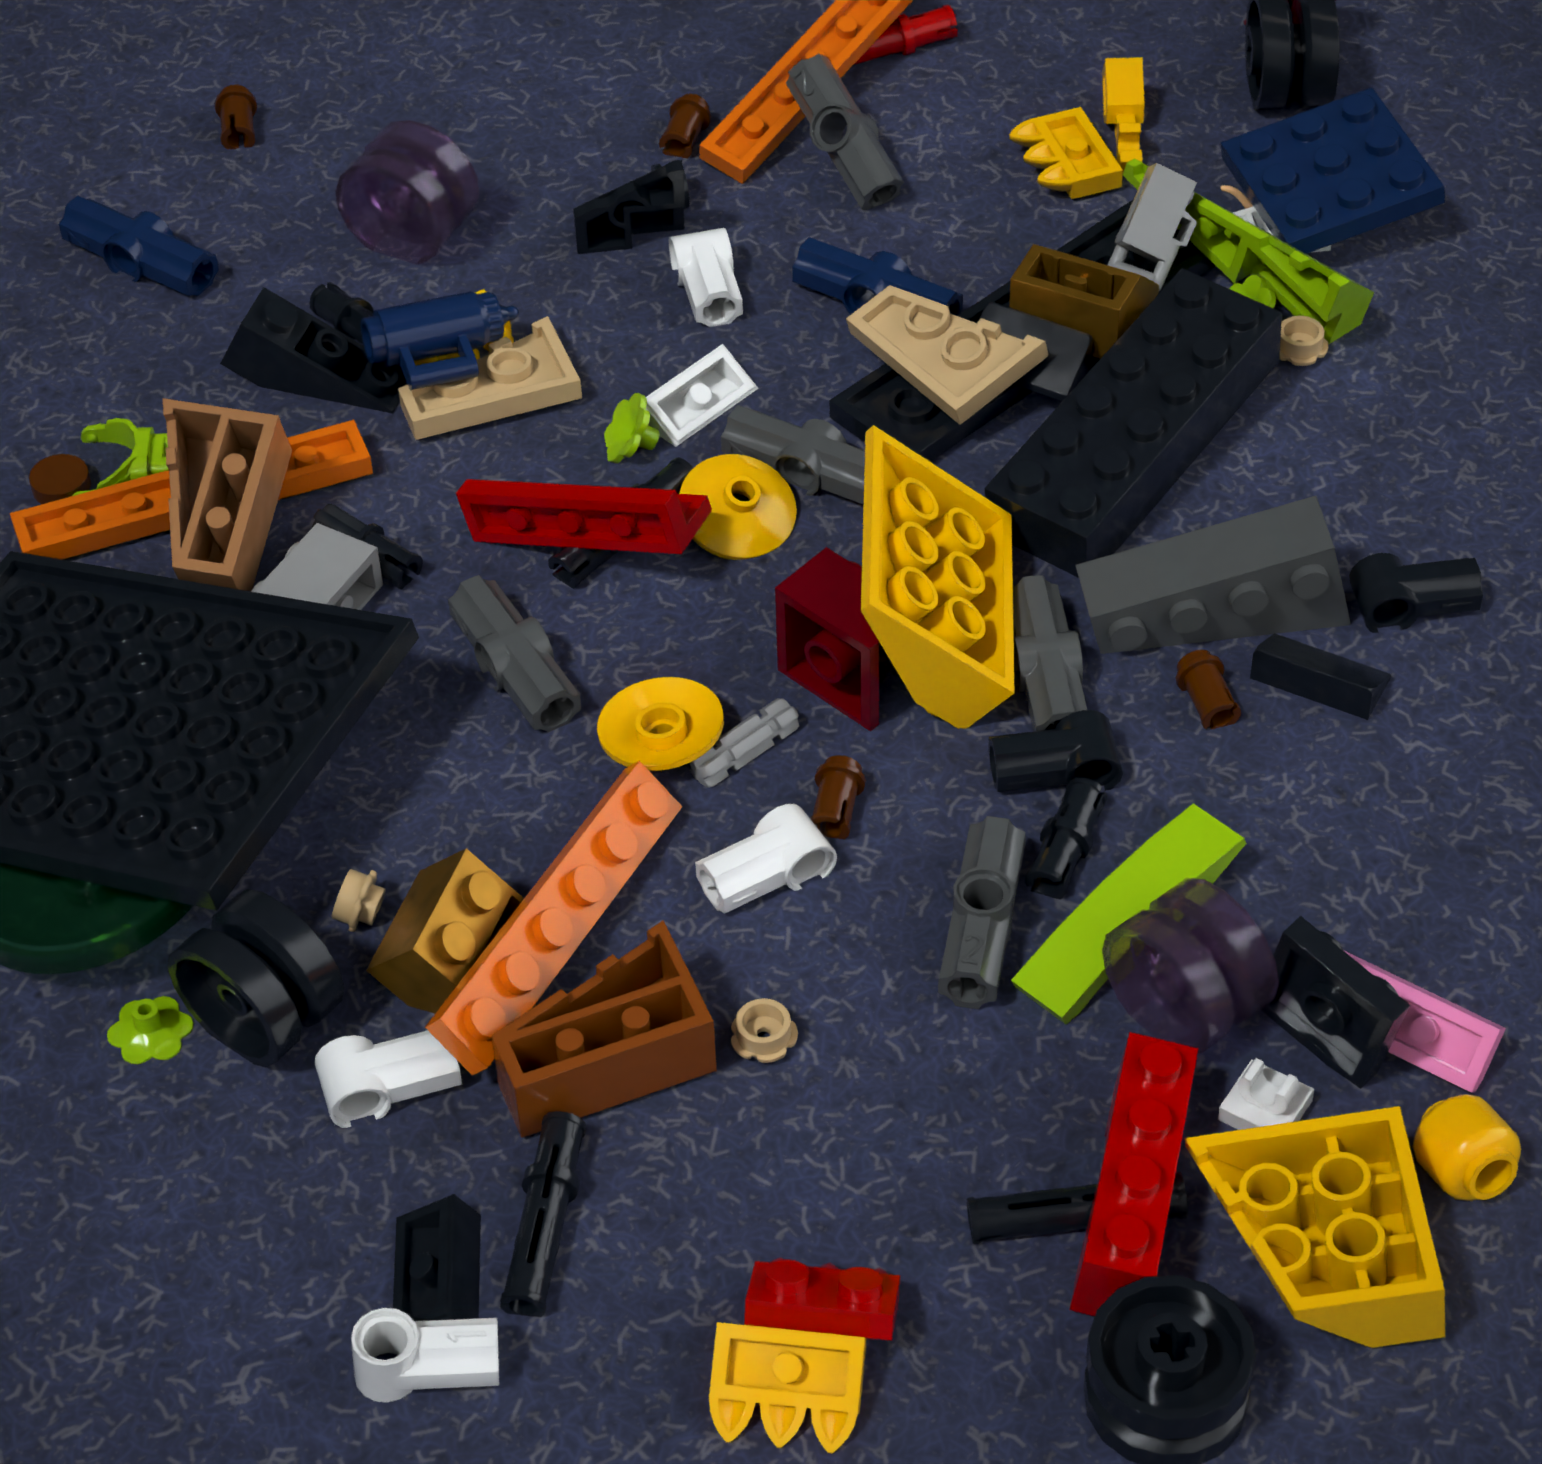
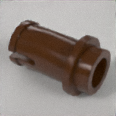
(236, 109)
(688, 117)
(1203, 679)
(839, 783)

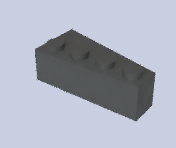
(1219, 582)

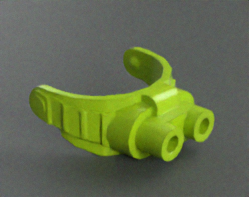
(147, 449)

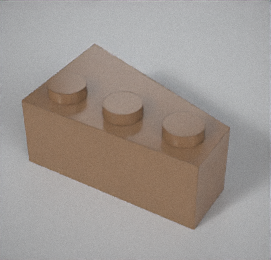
(222, 489)

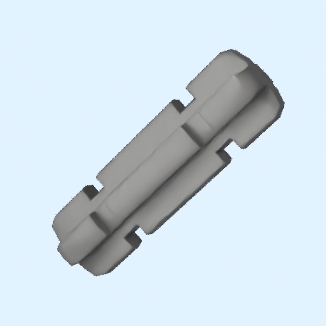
(745, 742)

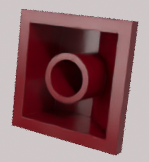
(827, 639)

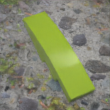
(1070, 962)

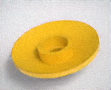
(741, 527)
(660, 723)

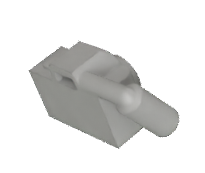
(1153, 222)

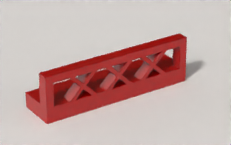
(582, 515)

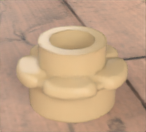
(1302, 340)
(358, 899)
(758, 1017)

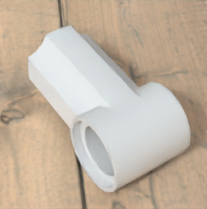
(708, 275)
(781, 852)
(369, 1077)
(428, 1354)

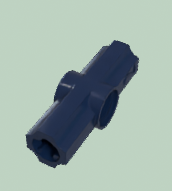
(138, 246)
(860, 279)

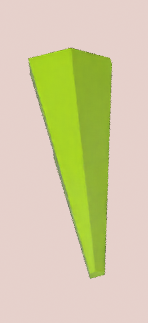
(1296, 278)

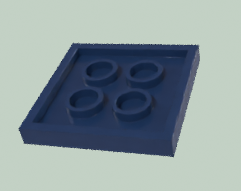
(1332, 172)

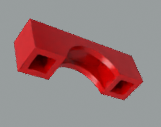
(1136, 1169)

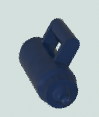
(433, 330)

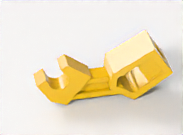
(1124, 104)

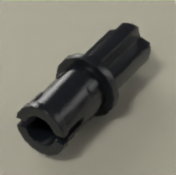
(340, 309)
(389, 552)

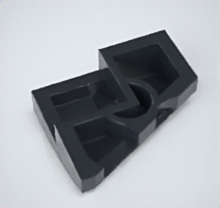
(638, 207)

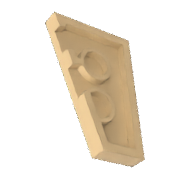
(943, 355)
(510, 382)

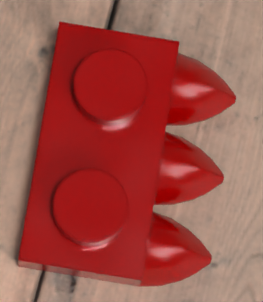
(823, 1299)

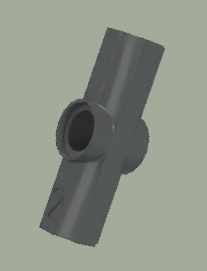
(829, 110)
(803, 455)
(1046, 653)
(514, 654)
(982, 913)

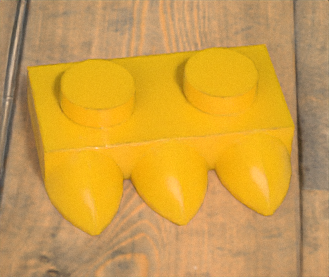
(1069, 153)
(786, 1376)

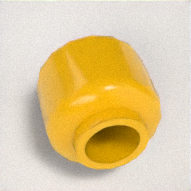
(1467, 1148)

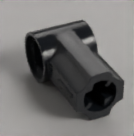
(1401, 593)
(1076, 748)

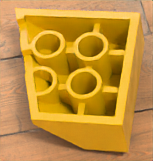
(1334, 1221)

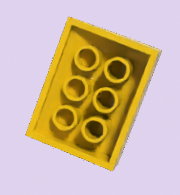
(937, 582)

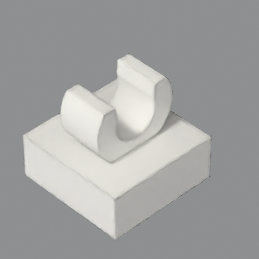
(1264, 1098)

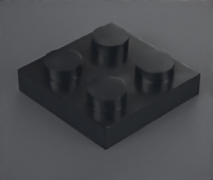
(1334, 1003)

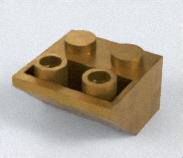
(1080, 294)
(442, 929)

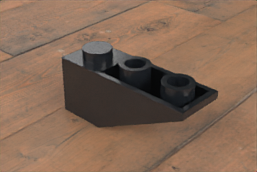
(303, 356)

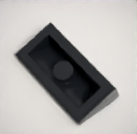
(1067, 350)
(1318, 675)
(438, 1261)

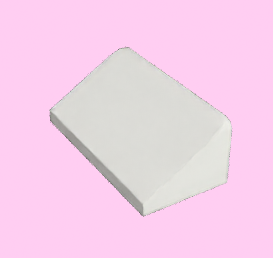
(698, 396)

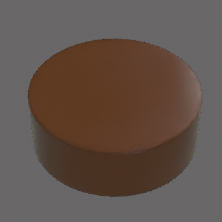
(58, 477)

